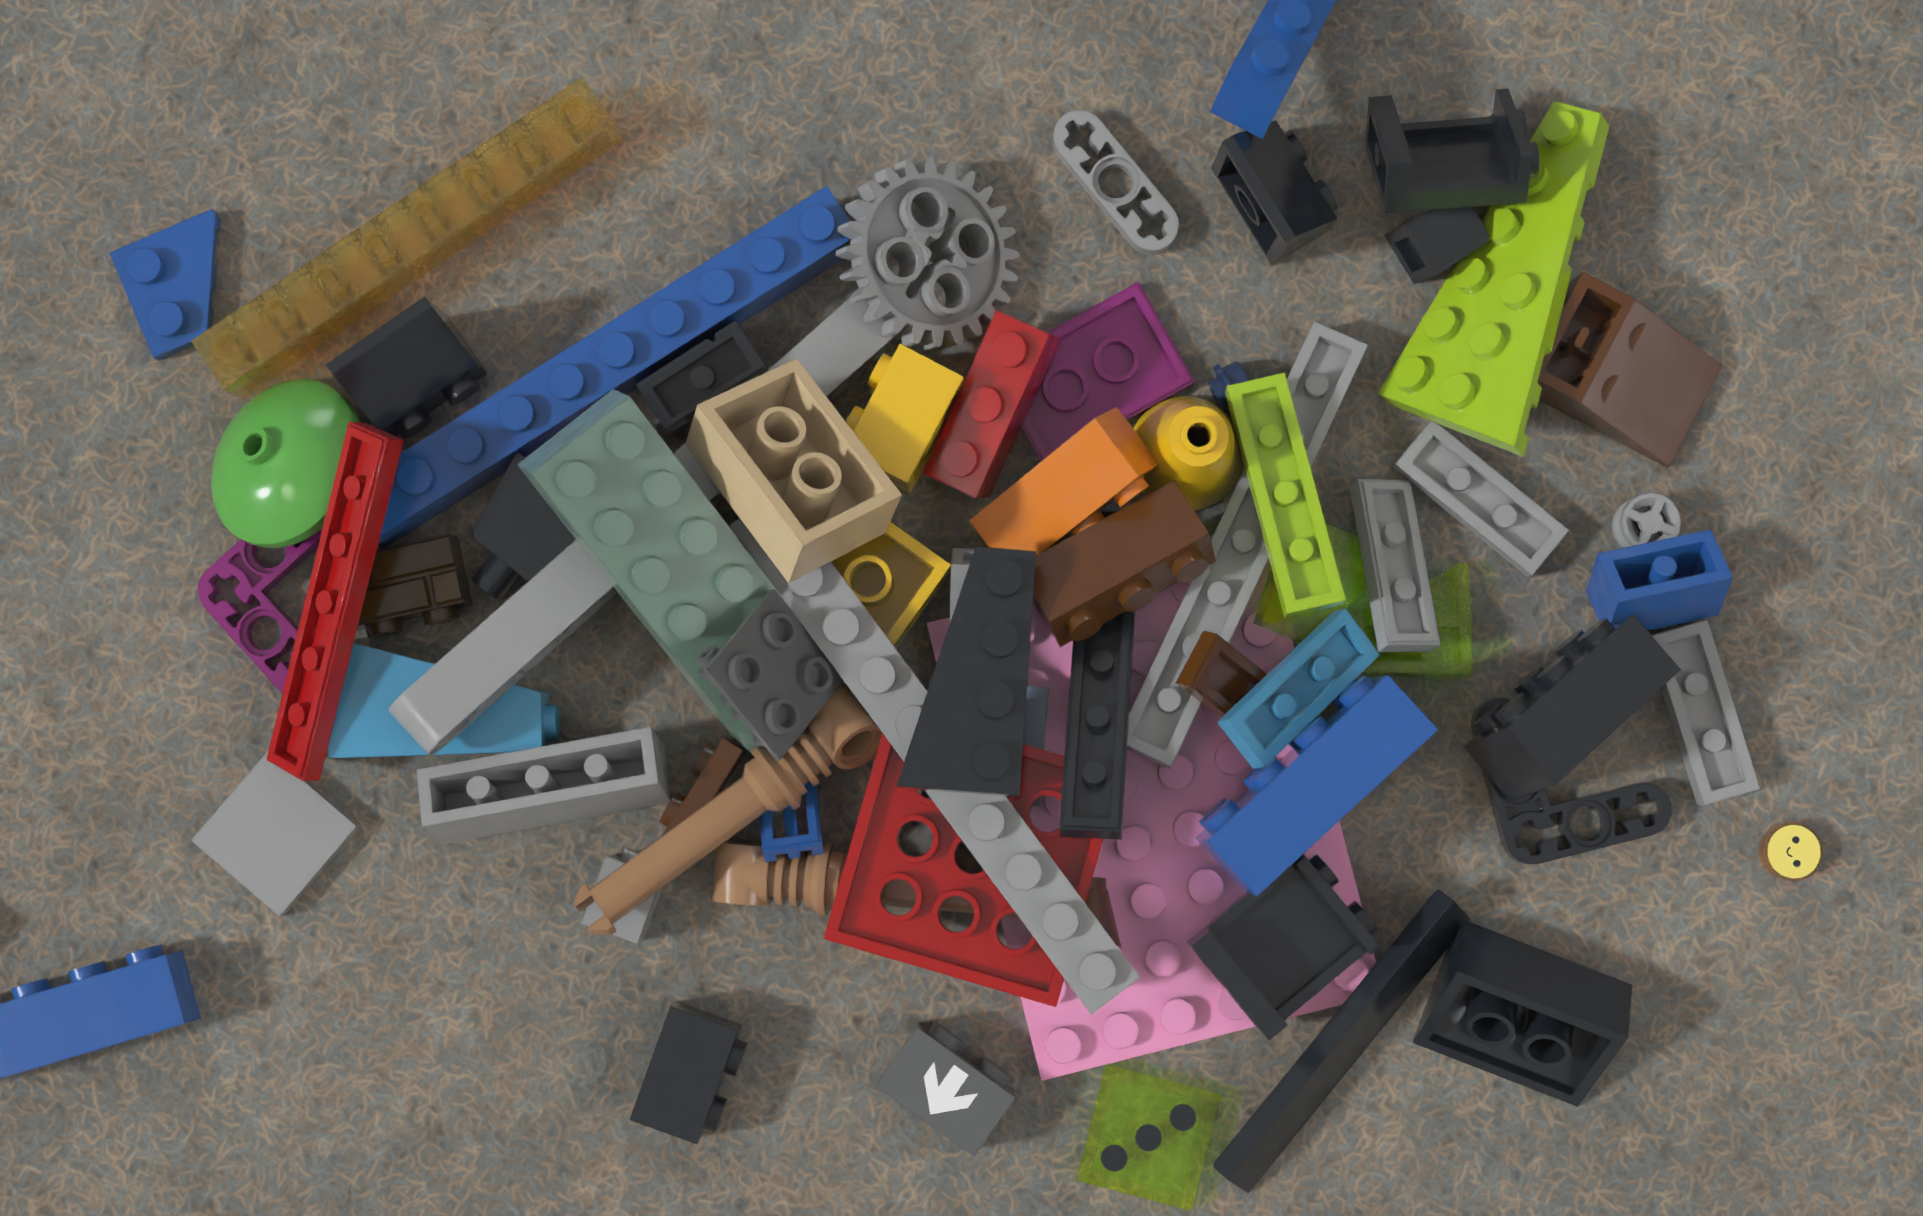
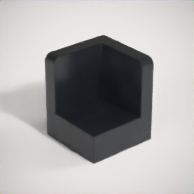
(1436, 240)

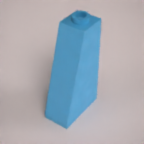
(378, 677)

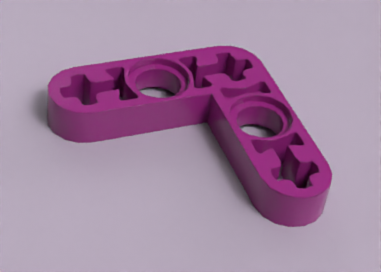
(255, 582)

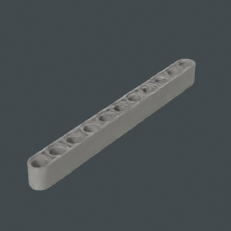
(574, 587)

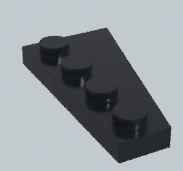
(976, 699)

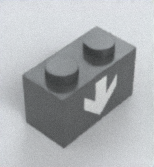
(947, 1087)

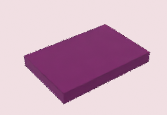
(1104, 361)

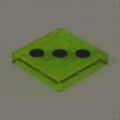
(1148, 1136)

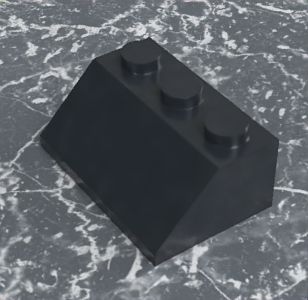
(1525, 1014)

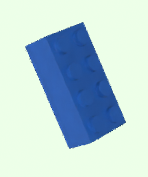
(1315, 783)

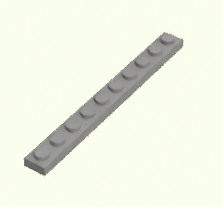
(983, 822)

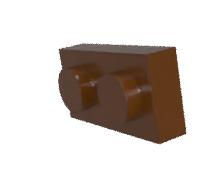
(713, 770)

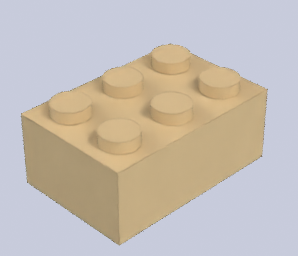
(792, 469)

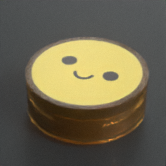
(1791, 851)

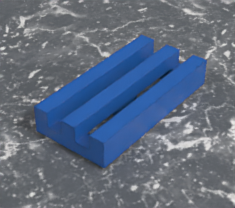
(793, 842)

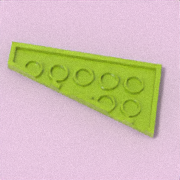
(1501, 305)

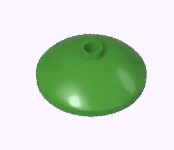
(280, 462)

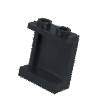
(1450, 160)
(1284, 943)

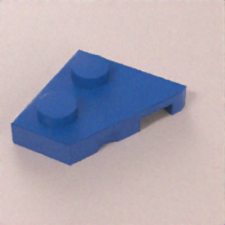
(172, 282)

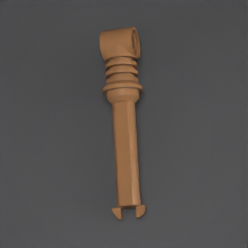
(837, 735)
(746, 879)

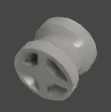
(1655, 517)

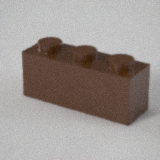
(1120, 564)

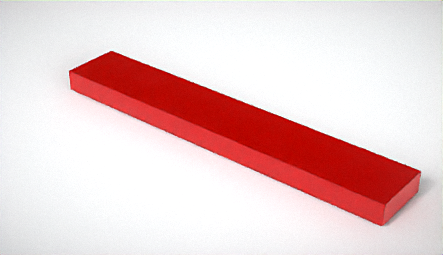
(334, 600)

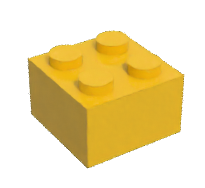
(905, 413)
(893, 579)

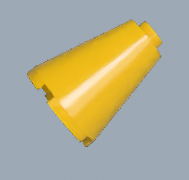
(1200, 472)

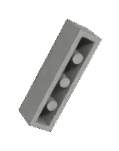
(543, 786)

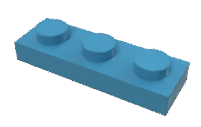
(1298, 689)

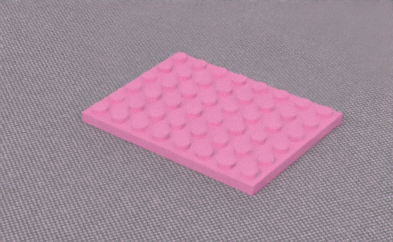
(1159, 874)

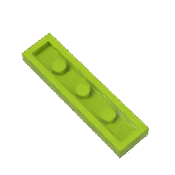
(1285, 495)

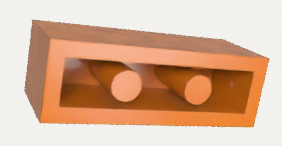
(1069, 487)

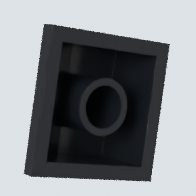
(1274, 190)
(408, 369)

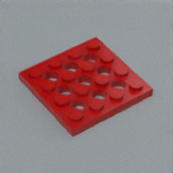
(919, 936)

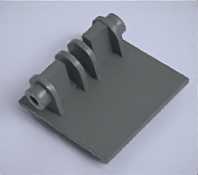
(771, 675)

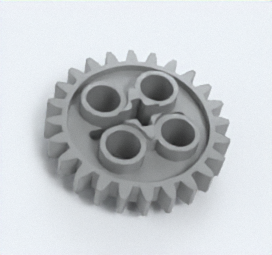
(887, 224)

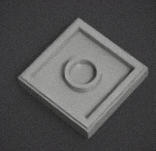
(275, 834)

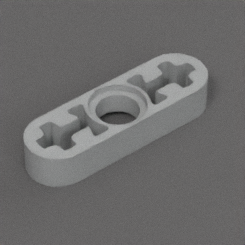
(1120, 159)

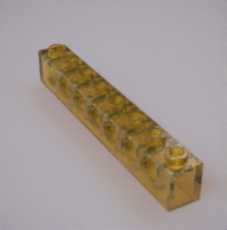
(408, 240)

